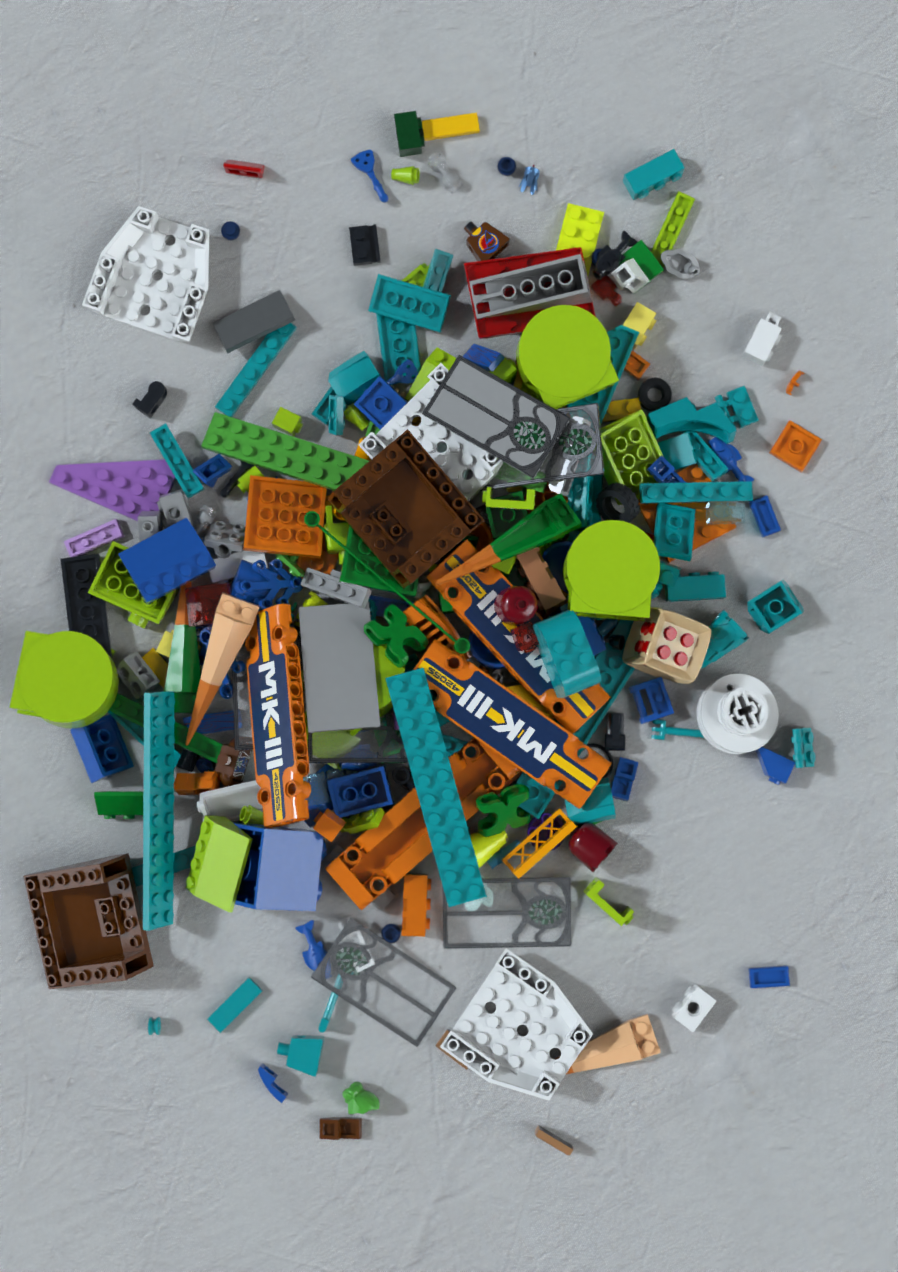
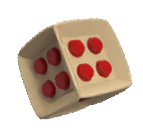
(667, 646)

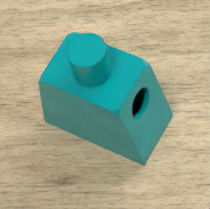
(303, 1053)

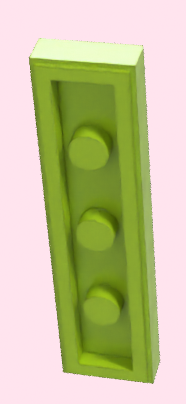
(672, 225)

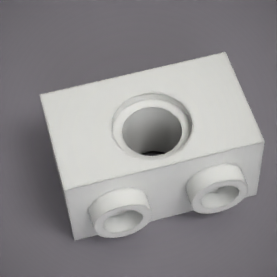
(704, 1004)

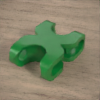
(396, 635)
(503, 810)

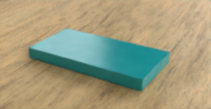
(409, 303)
(397, 345)

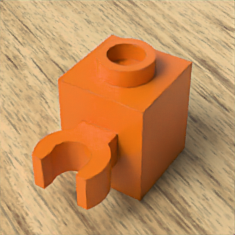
(328, 824)

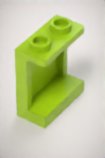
(529, 504)
(621, 918)

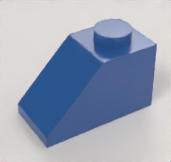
(775, 766)

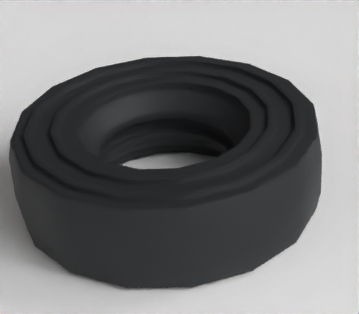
(657, 383)

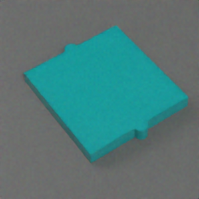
(678, 451)

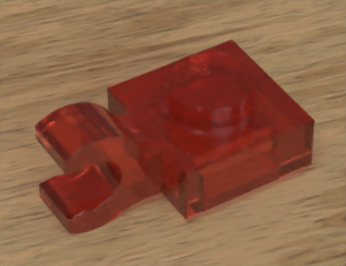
(605, 289)

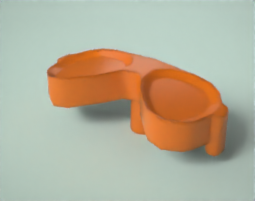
(793, 382)

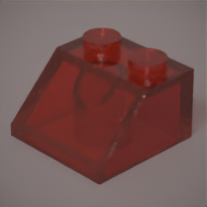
(203, 602)

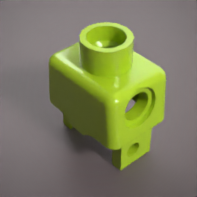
(338, 530)

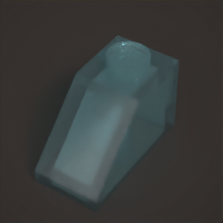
(725, 513)

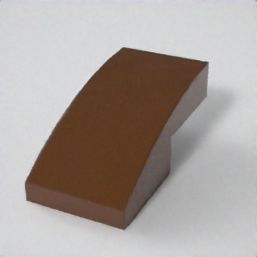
(340, 1127)

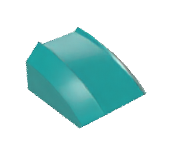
(353, 377)
(774, 607)
(596, 808)

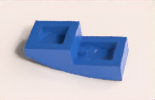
(664, 472)
(623, 779)
(268, 1077)

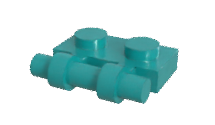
(741, 405)
(803, 747)

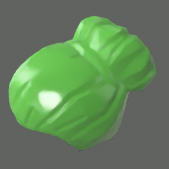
(359, 1099)

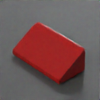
(244, 168)

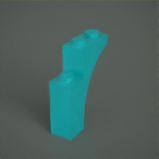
(685, 417)

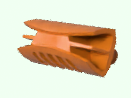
(431, 631)

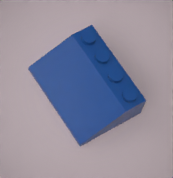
(167, 560)

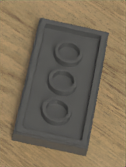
(253, 321)

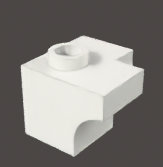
(629, 276)

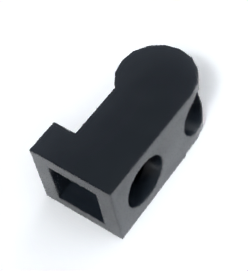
(152, 400)

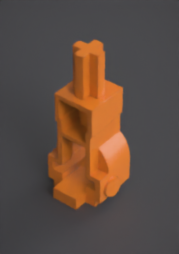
(196, 782)

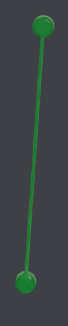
(312, 520)

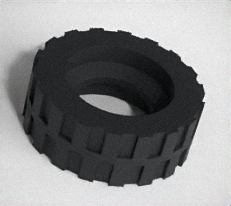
(625, 496)

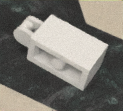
(762, 340)

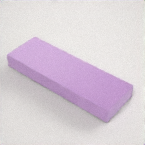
(94, 538)

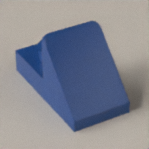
(212, 470)

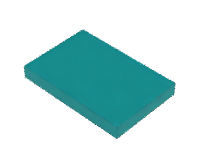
(674, 531)

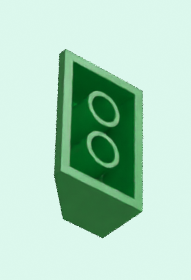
(119, 803)

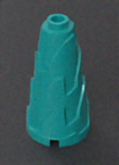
(724, 637)

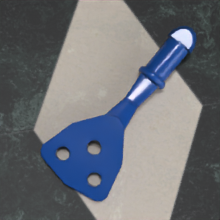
(368, 169)
(398, 376)

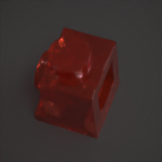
(518, 636)

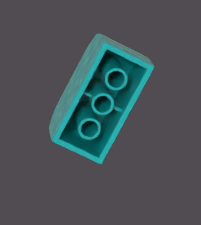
(566, 653)

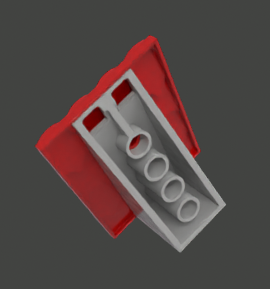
(517, 288)

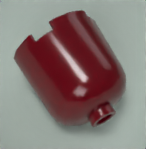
(515, 605)
(591, 845)

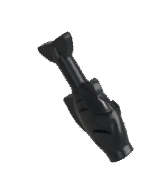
(609, 259)

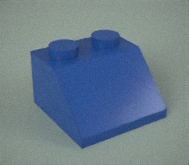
(246, 571)

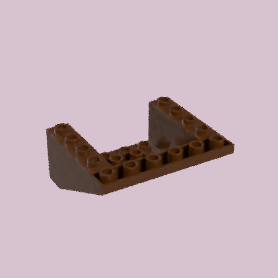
(405, 509)
(89, 922)

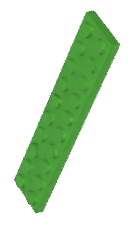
(280, 452)

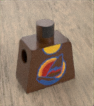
(485, 241)

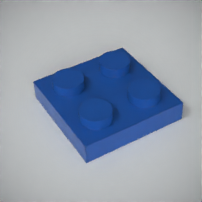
(380, 402)

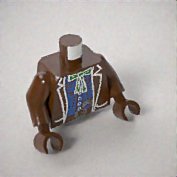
(232, 764)

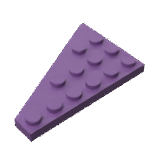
(119, 486)

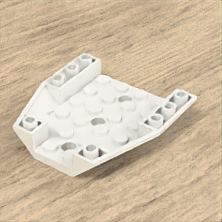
(126, 270)
(460, 453)
(491, 1041)

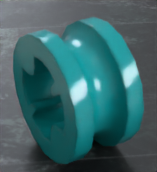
(154, 1026)

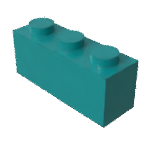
(653, 175)
(697, 587)

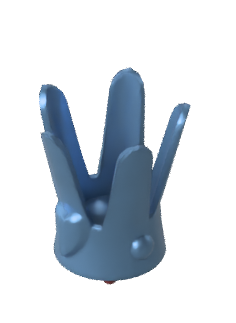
(530, 179)

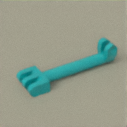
(673, 731)
(328, 1012)

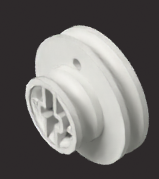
(720, 718)

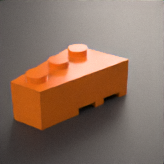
(416, 905)

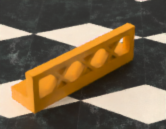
(540, 851)

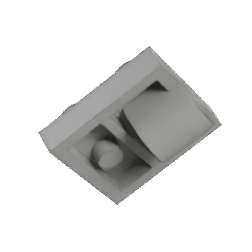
(225, 534)

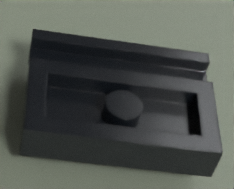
(364, 245)

